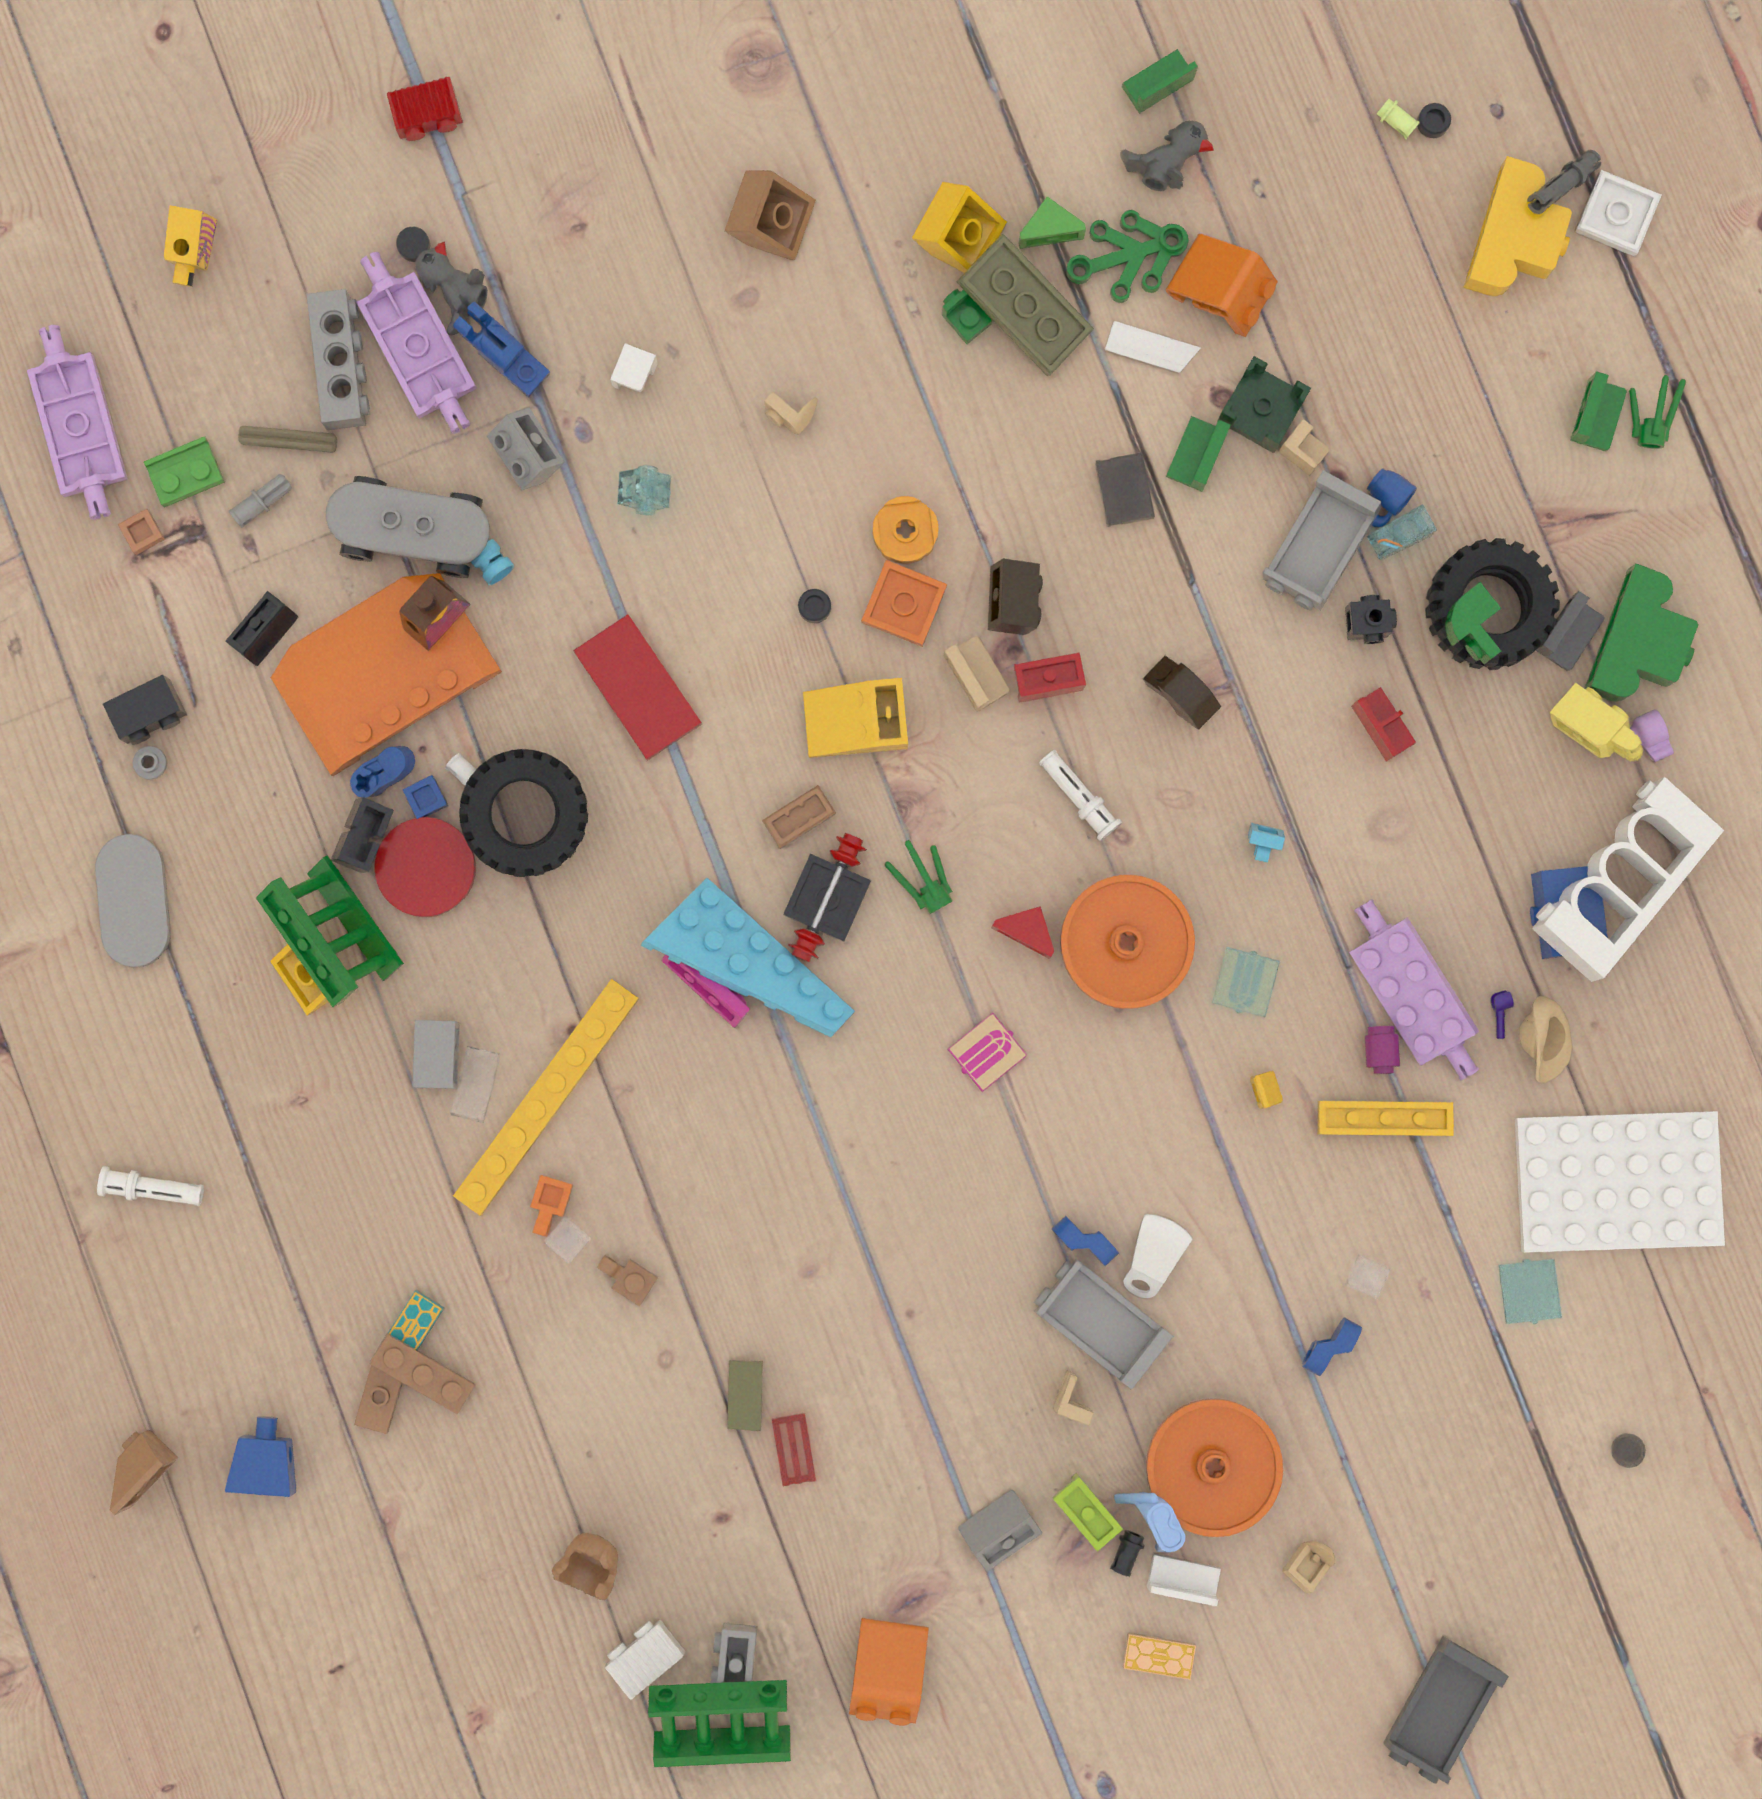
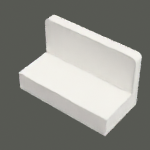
(1184, 1579)

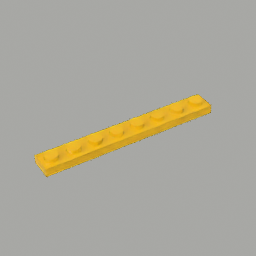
(546, 1097)

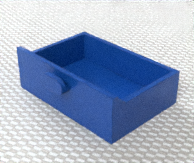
(1549, 886)

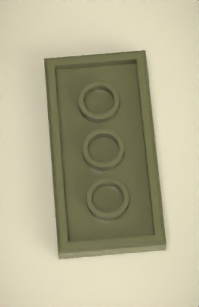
(1025, 305)

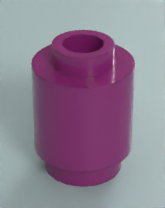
(1382, 1049)

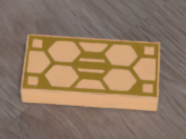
(1159, 1656)

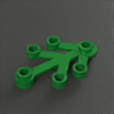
(1131, 252)

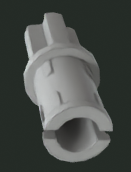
(260, 500)

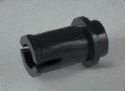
(1127, 1553)

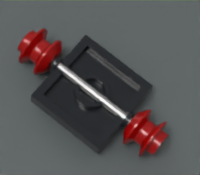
(827, 897)

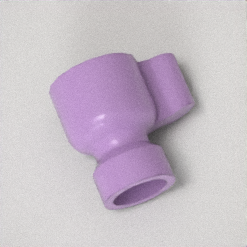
(1653, 735)

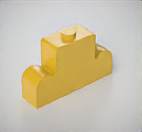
(1514, 235)

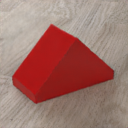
(1027, 929)

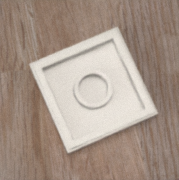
(1618, 213)

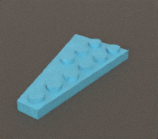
(735, 951)

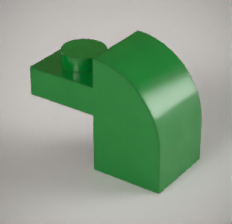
(1465, 623)

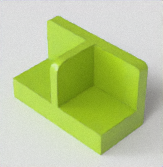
(1087, 1513)

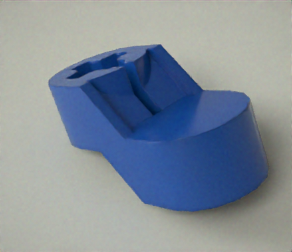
(396, 764)
(1095, 1242)
(1322, 1351)

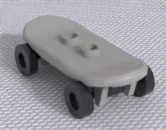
(408, 524)

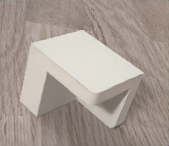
(633, 368)

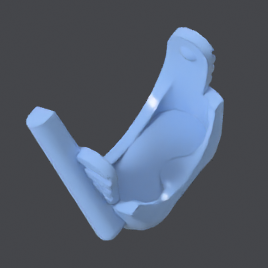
(1159, 1517)

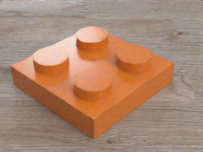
(904, 603)

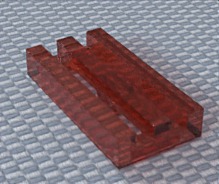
(798, 1478)

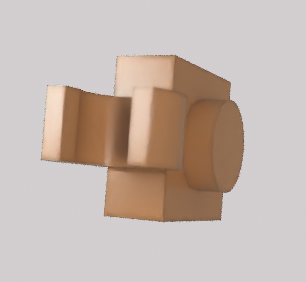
(631, 1281)

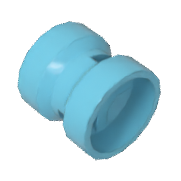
(493, 563)

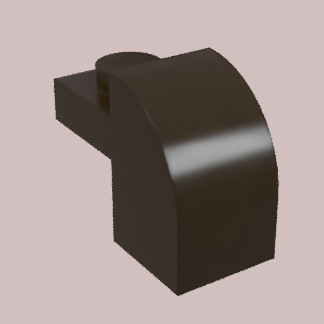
(1183, 690)

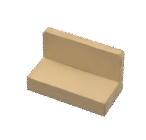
(976, 673)
(1068, 1408)

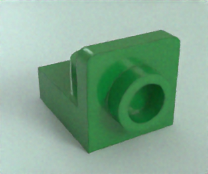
(965, 315)

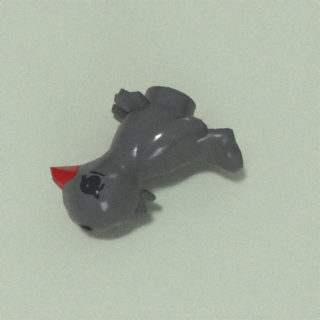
(1163, 164)
(457, 286)

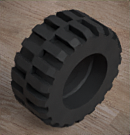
(1521, 573)
(556, 845)

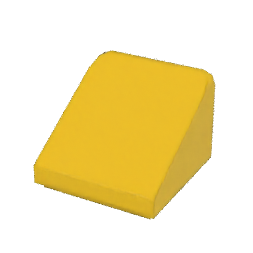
(1266, 1089)

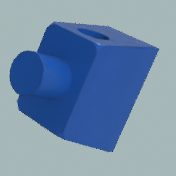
(263, 1463)

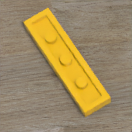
(1385, 1118)

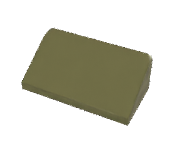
(745, 1395)

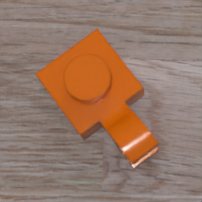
(550, 1199)

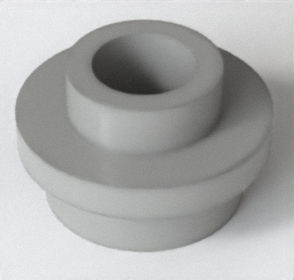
(157, 769)

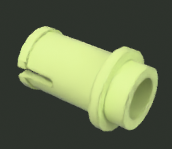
(1397, 118)

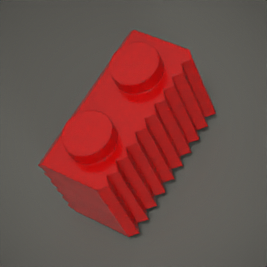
(425, 109)

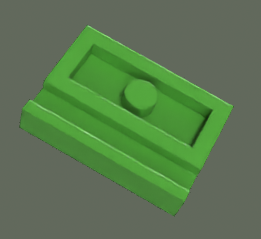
(184, 472)

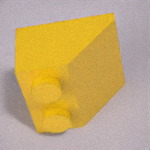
(958, 226)

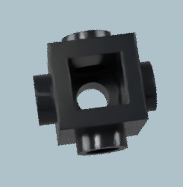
(1361, 627)

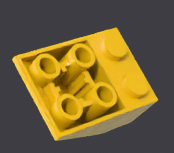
(856, 718)

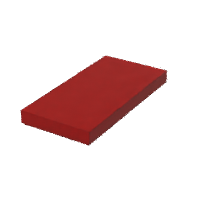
(637, 687)

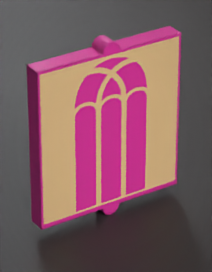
(987, 1052)

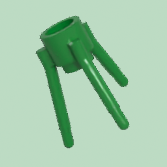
(1654, 431)
(934, 894)

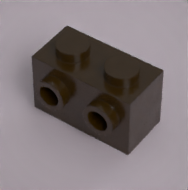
(1014, 596)

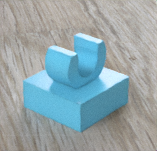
(1265, 839)

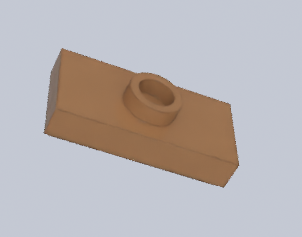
(799, 817)
(378, 1401)

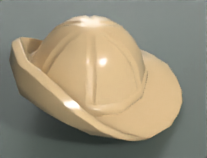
(1546, 1038)

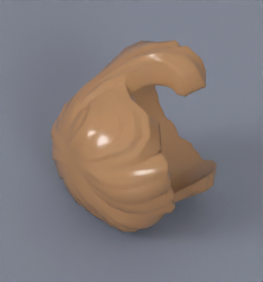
(588, 1565)

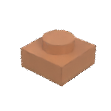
(141, 531)

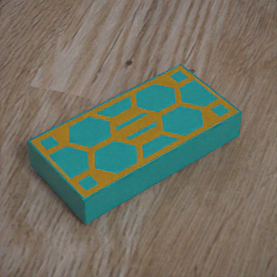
(416, 1320)

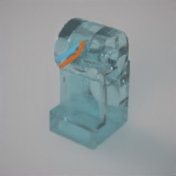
(1402, 533)

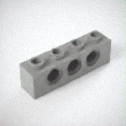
(324, 310)

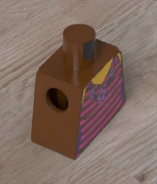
(432, 611)

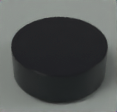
(1434, 120)
(412, 242)
(814, 606)

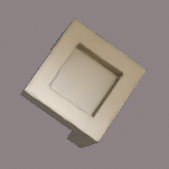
(1304, 448)

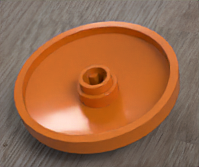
(1127, 941)
(1215, 1466)

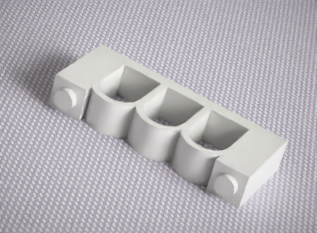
(1682, 825)

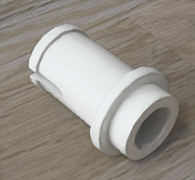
(460, 768)

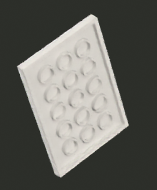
(1619, 1181)

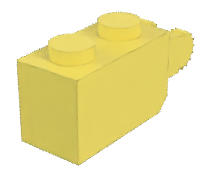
(1595, 724)

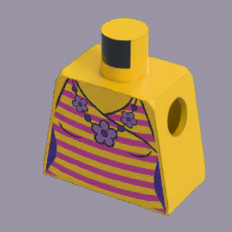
(189, 230)

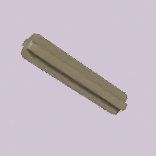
(287, 439)

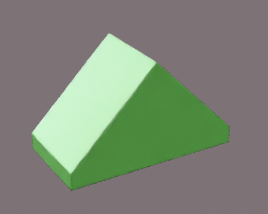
(1050, 226)

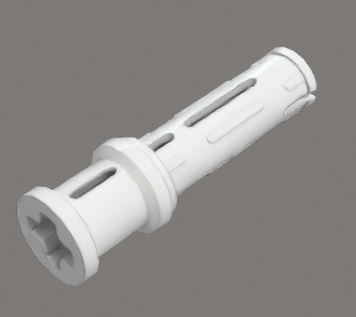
(1089, 807)
(133, 1186)

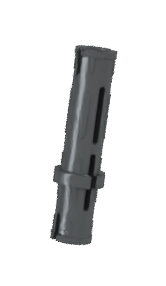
(1571, 175)

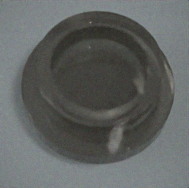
(1628, 1450)

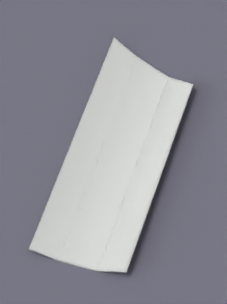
(1150, 347)

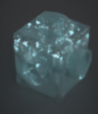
(644, 489)

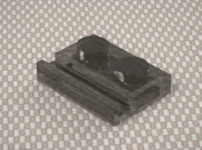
(1124, 489)

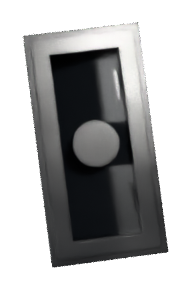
(262, 628)

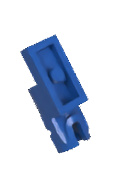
(502, 350)

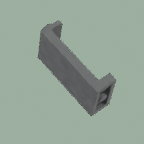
(1443, 1710)

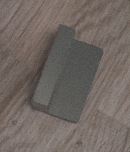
(1571, 632)

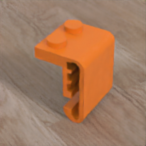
(1224, 282)
(889, 1671)

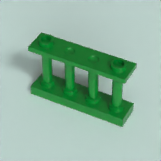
(308, 943)
(720, 1745)

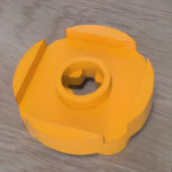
(917, 515)

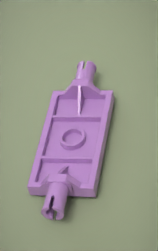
(415, 344)
(76, 423)
(1414, 991)

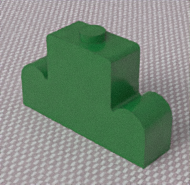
(1642, 638)

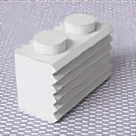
(644, 1658)

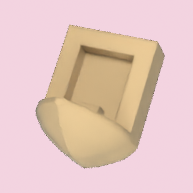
(781, 413)
(1309, 1565)

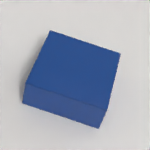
(425, 797)

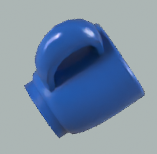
(1393, 493)

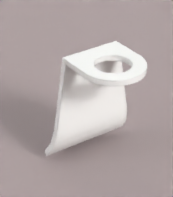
(1156, 1253)

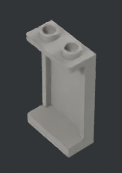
(1322, 542)
(1102, 1322)

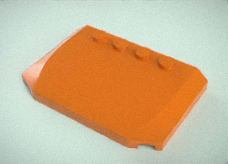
(371, 679)

